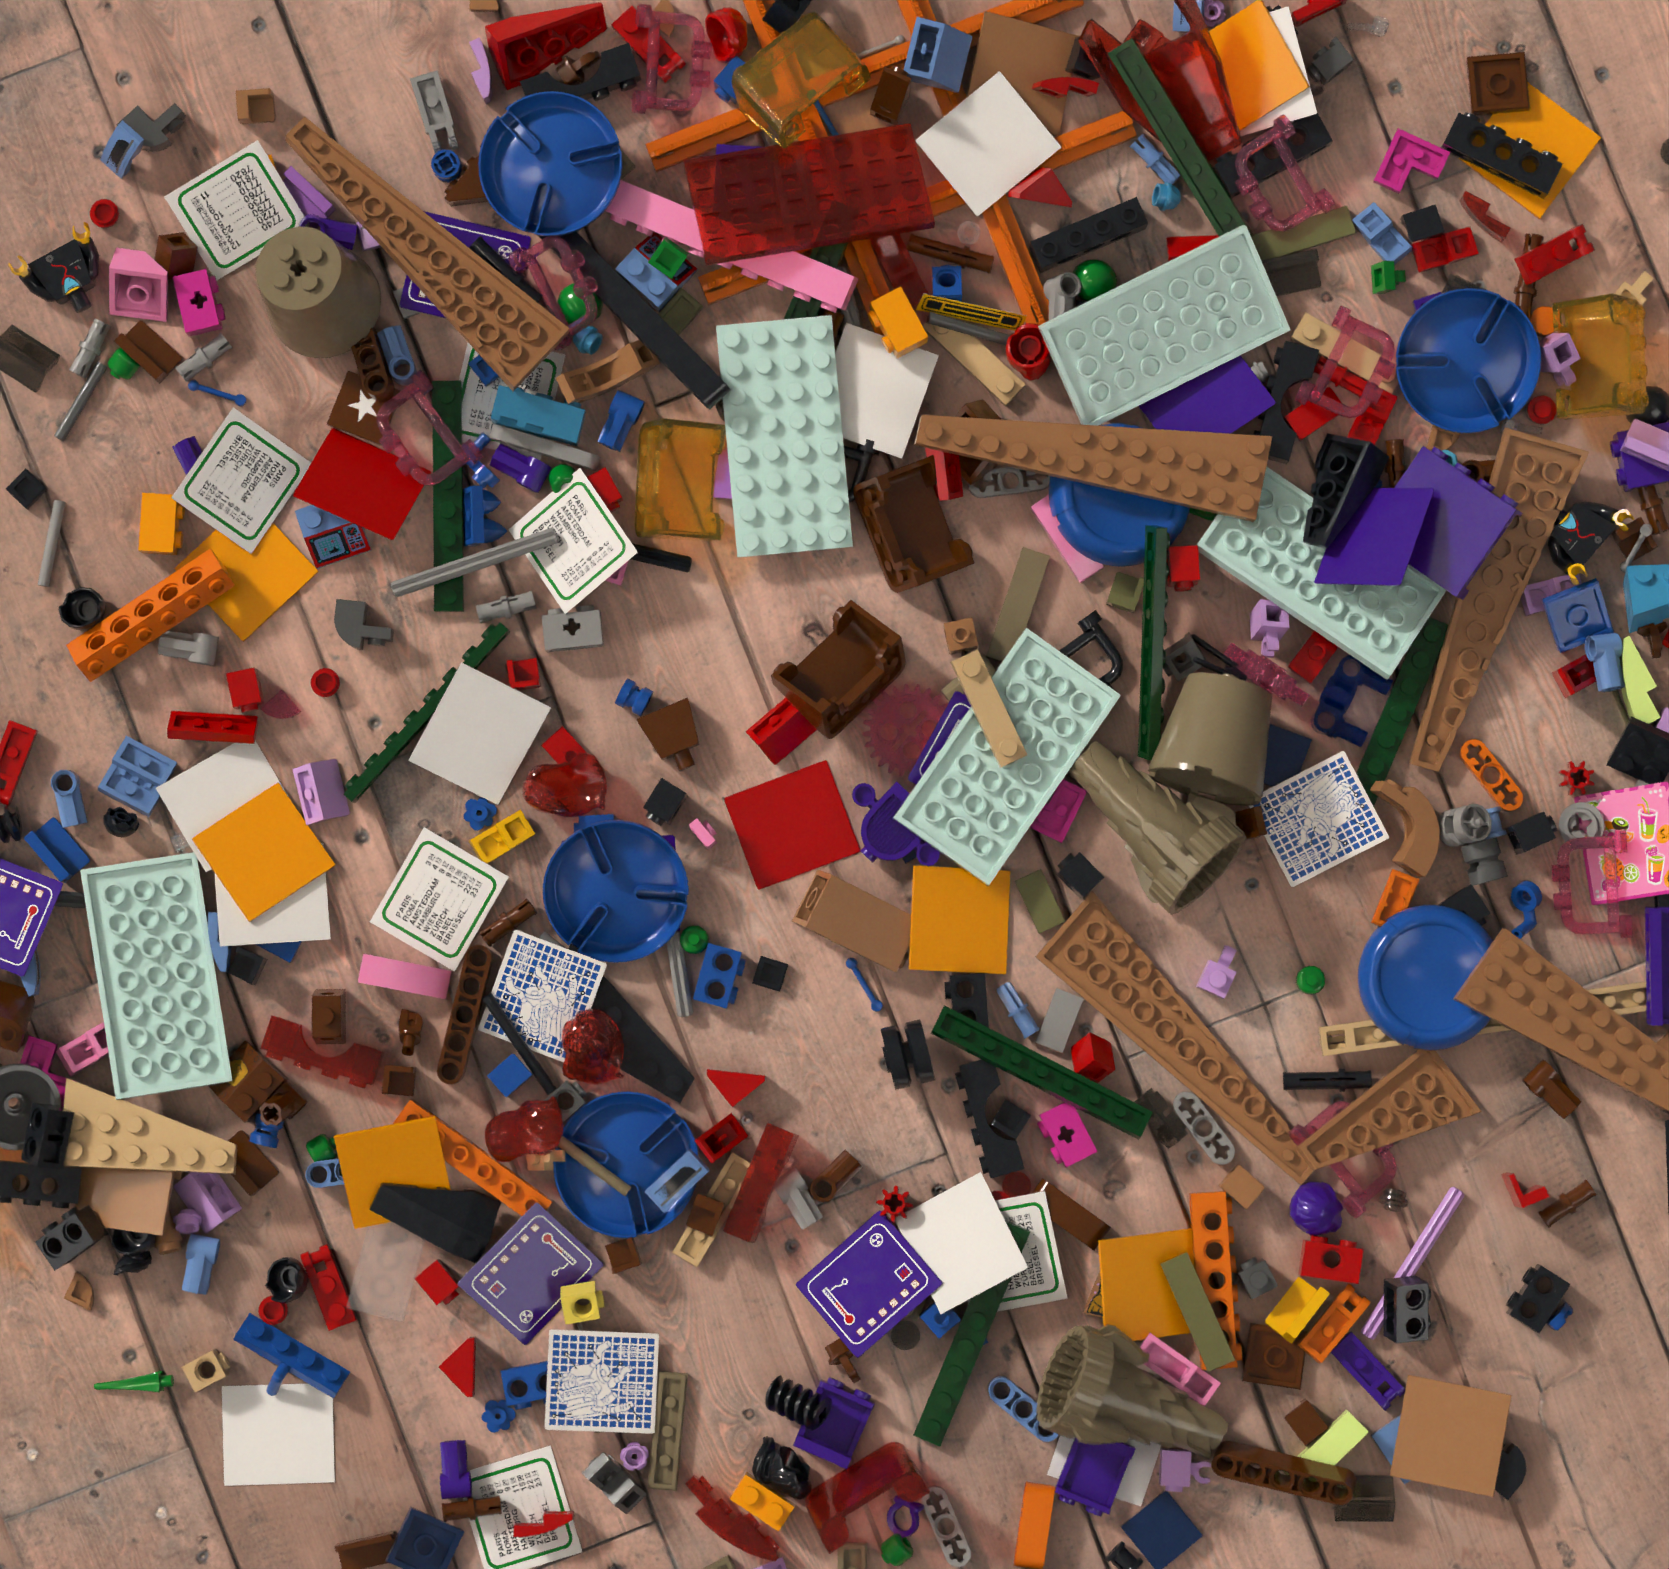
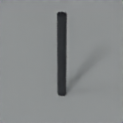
(519, 1044)

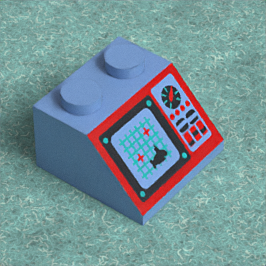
(649, 281)
(330, 537)

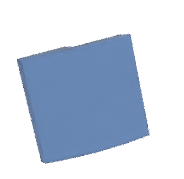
(135, 775)

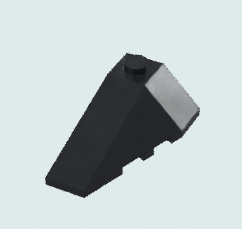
(1344, 479)

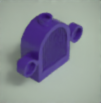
(882, 834)

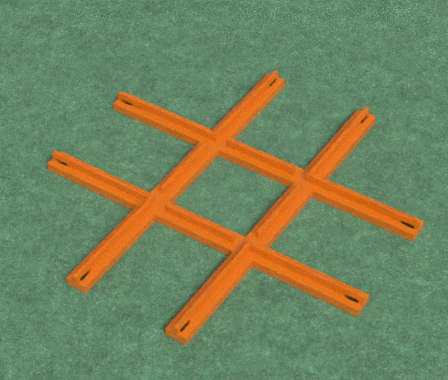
(943, 197)

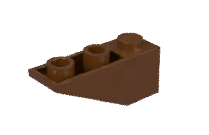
(891, 95)

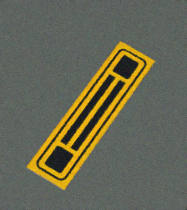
(971, 312)

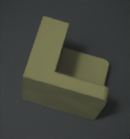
(1125, 592)

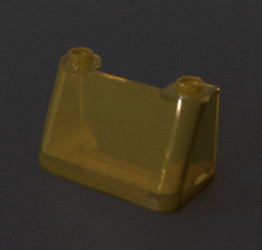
(678, 480)

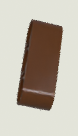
(376, 371)
(1073, 1216)

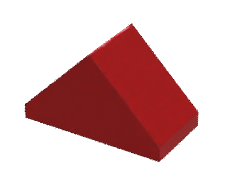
(1042, 187)
(1575, 676)
(735, 1085)
(721, 1138)
(461, 1367)

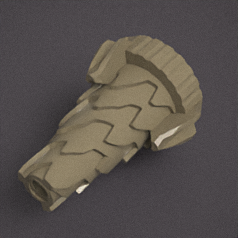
(1173, 844)
(1105, 1399)

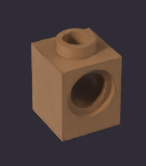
(960, 635)

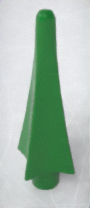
(150, 1382)

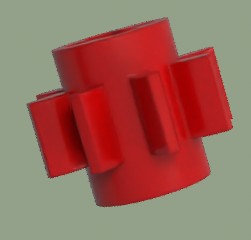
(1568, 781)
(889, 1198)

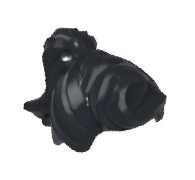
(135, 1250)
(782, 1469)

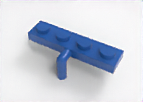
(290, 1357)

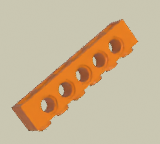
(150, 615)
(480, 1165)
(1200, 1206)

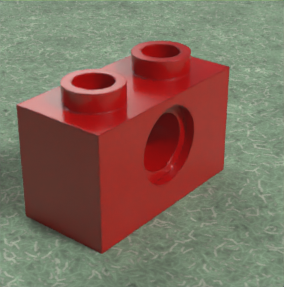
(1183, 567)
(1346, 1269)

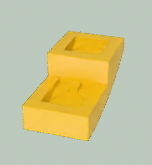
(502, 837)

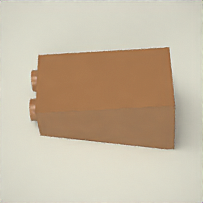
(855, 920)

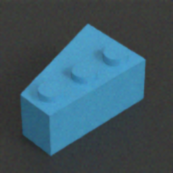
(538, 415)
(1646, 595)

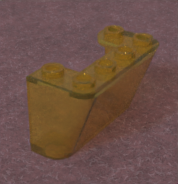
(795, 74)
(1612, 355)

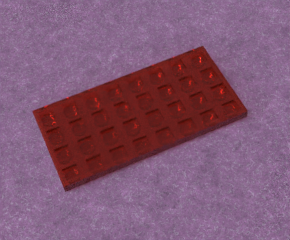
(808, 194)

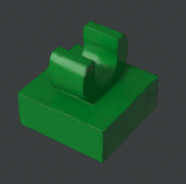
(668, 257)
(1386, 277)

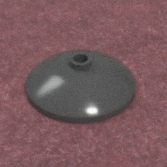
(28, 1086)

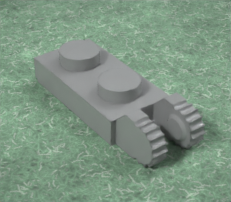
(434, 108)

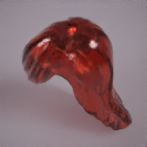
(567, 787)
(592, 1051)
(525, 1131)

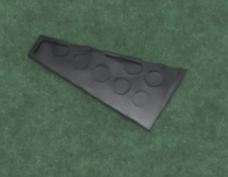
(644, 1052)

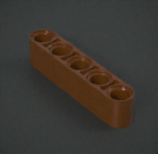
(467, 1029)
(1297, 1468)

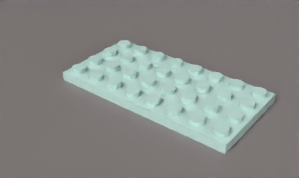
(1164, 327)
(784, 436)
(1270, 557)
(981, 810)
(156, 976)

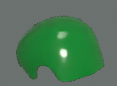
(1095, 278)
(574, 307)

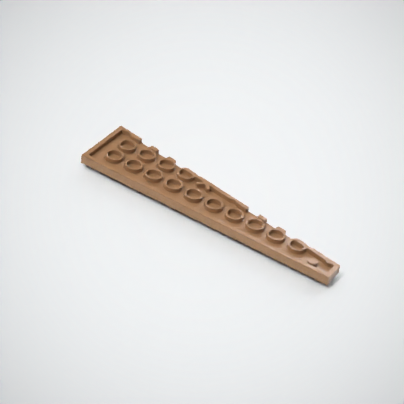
(479, 301)
(1173, 466)
(1539, 479)
(1124, 985)
(1552, 1009)

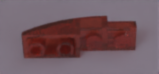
(738, 1531)

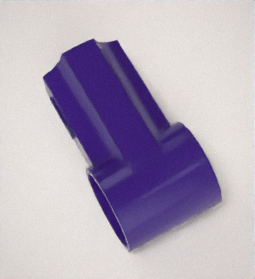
(339, 231)
(187, 452)
(526, 470)
(455, 1477)

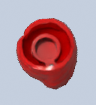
(726, 33)
(1028, 345)

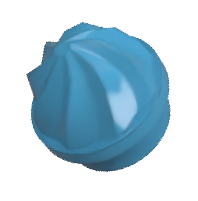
(1165, 196)
(588, 340)

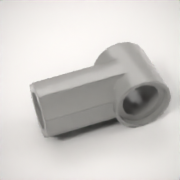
(1061, 293)
(196, 648)
(794, 1193)

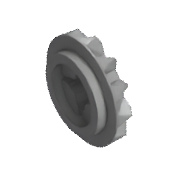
(1569, 820)

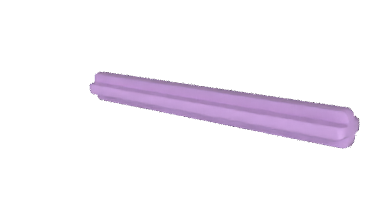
(1417, 1254)

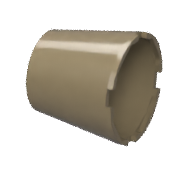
(316, 292)
(1216, 740)

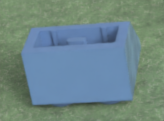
(937, 55)

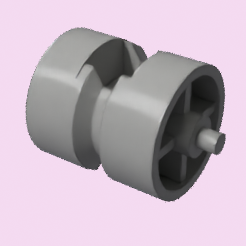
(1464, 825)

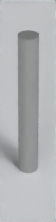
(51, 543)

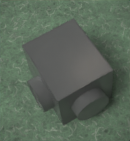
(1256, 1277)

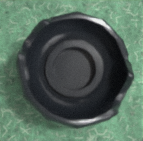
(1657, 409)
(82, 609)
(286, 1280)

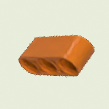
(1034, 1525)

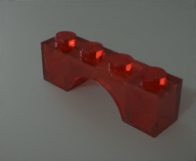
(287, 1040)
(753, 1197)

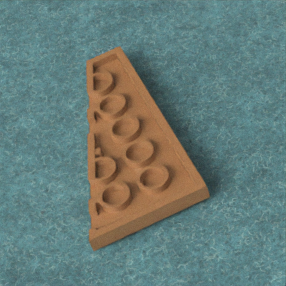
(1402, 1104)

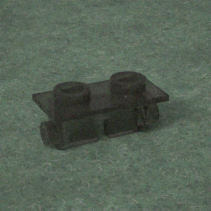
(1167, 1129)

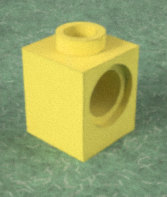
(577, 1313)

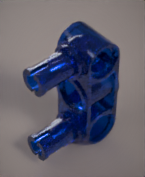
(1338, 696)

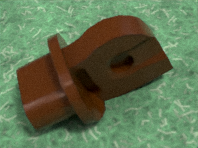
(572, 70)
(1653, 633)
(409, 1031)
(841, 1354)

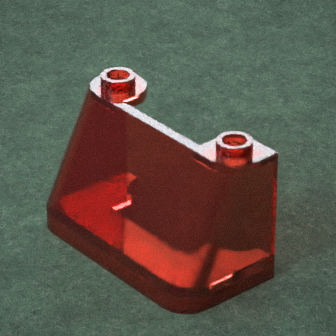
(860, 1484)

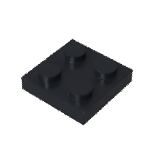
(1642, 752)

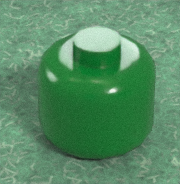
(122, 365)
(560, 475)
(694, 939)
(1310, 980)
(321, 1148)
(896, 1550)

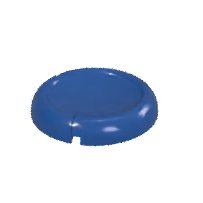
(550, 164)
(1468, 360)
(1110, 523)
(615, 891)
(1415, 971)
(638, 1143)

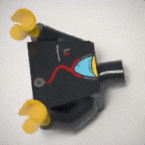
(64, 272)
(1581, 533)

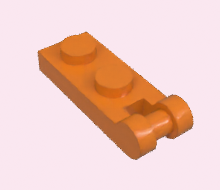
(1333, 1324)

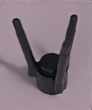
(1227, 670)

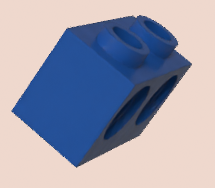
(711, 974)
(531, 1376)

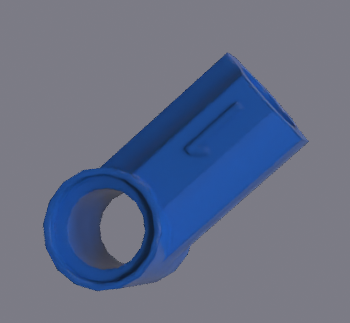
(622, 415)

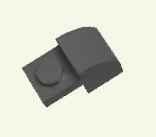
(155, 132)
(352, 627)
(614, 1482)

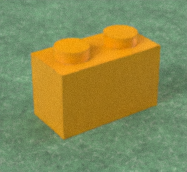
(897, 322)
(160, 524)
(762, 1501)

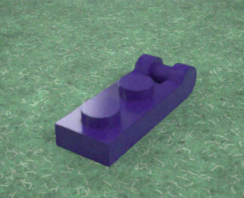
(1367, 1370)

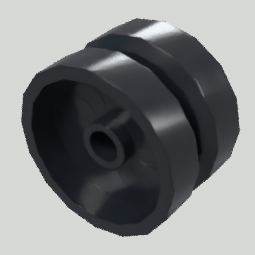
(907, 1054)

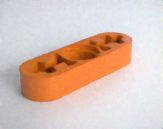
(1503, 775)

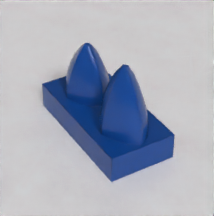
(476, 527)

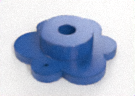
(488, 811)
(492, 1408)

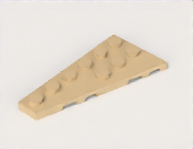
(130, 1137)

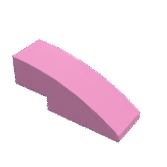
(1079, 564)
(404, 976)
(84, 1050)
(1179, 1370)

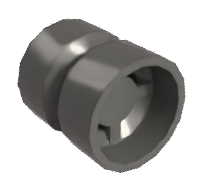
(1484, 861)

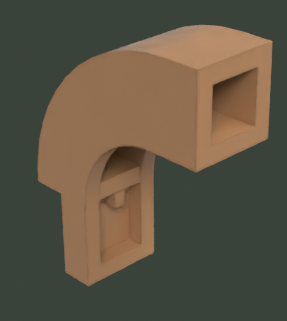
(607, 373)
(1421, 826)

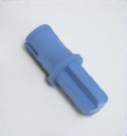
(1155, 160)
(1017, 1009)

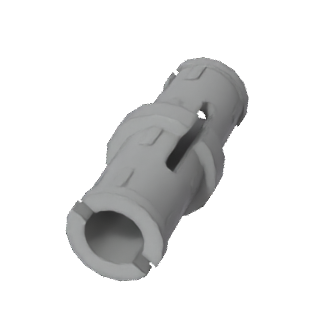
(89, 348)
(203, 357)
(506, 607)

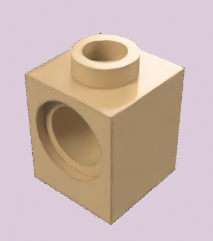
(197, 1379)

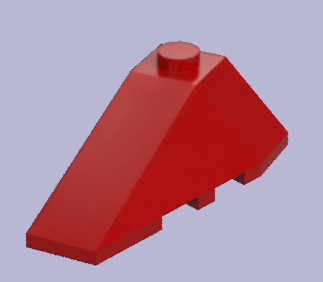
(534, 41)

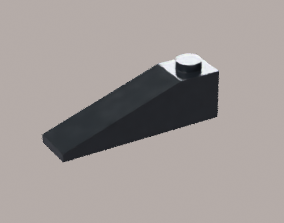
(447, 1218)

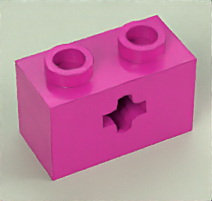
(188, 289)
(1080, 1144)

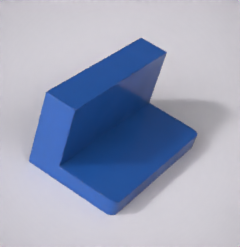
(57, 850)

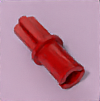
(1343, 378)

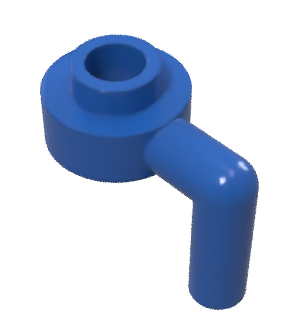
(483, 475)
(1526, 904)

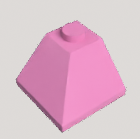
(137, 286)

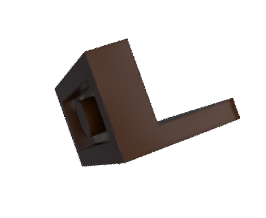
(149, 351)
(252, 1166)
(365, 1551)

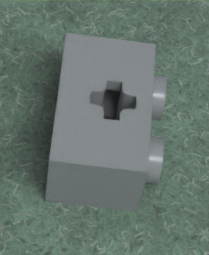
(559, 639)

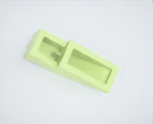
(1637, 684)
(1335, 1441)

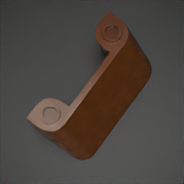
(909, 526)
(843, 670)
(15, 1015)

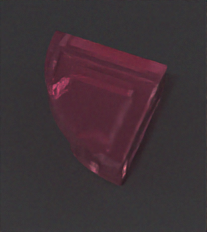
(281, 707)

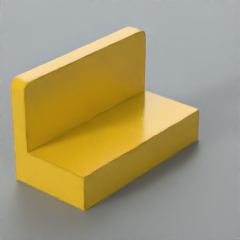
(1296, 1309)

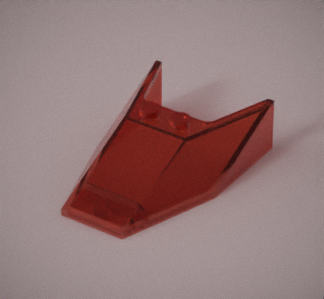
(1188, 71)

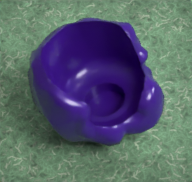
(1316, 1209)

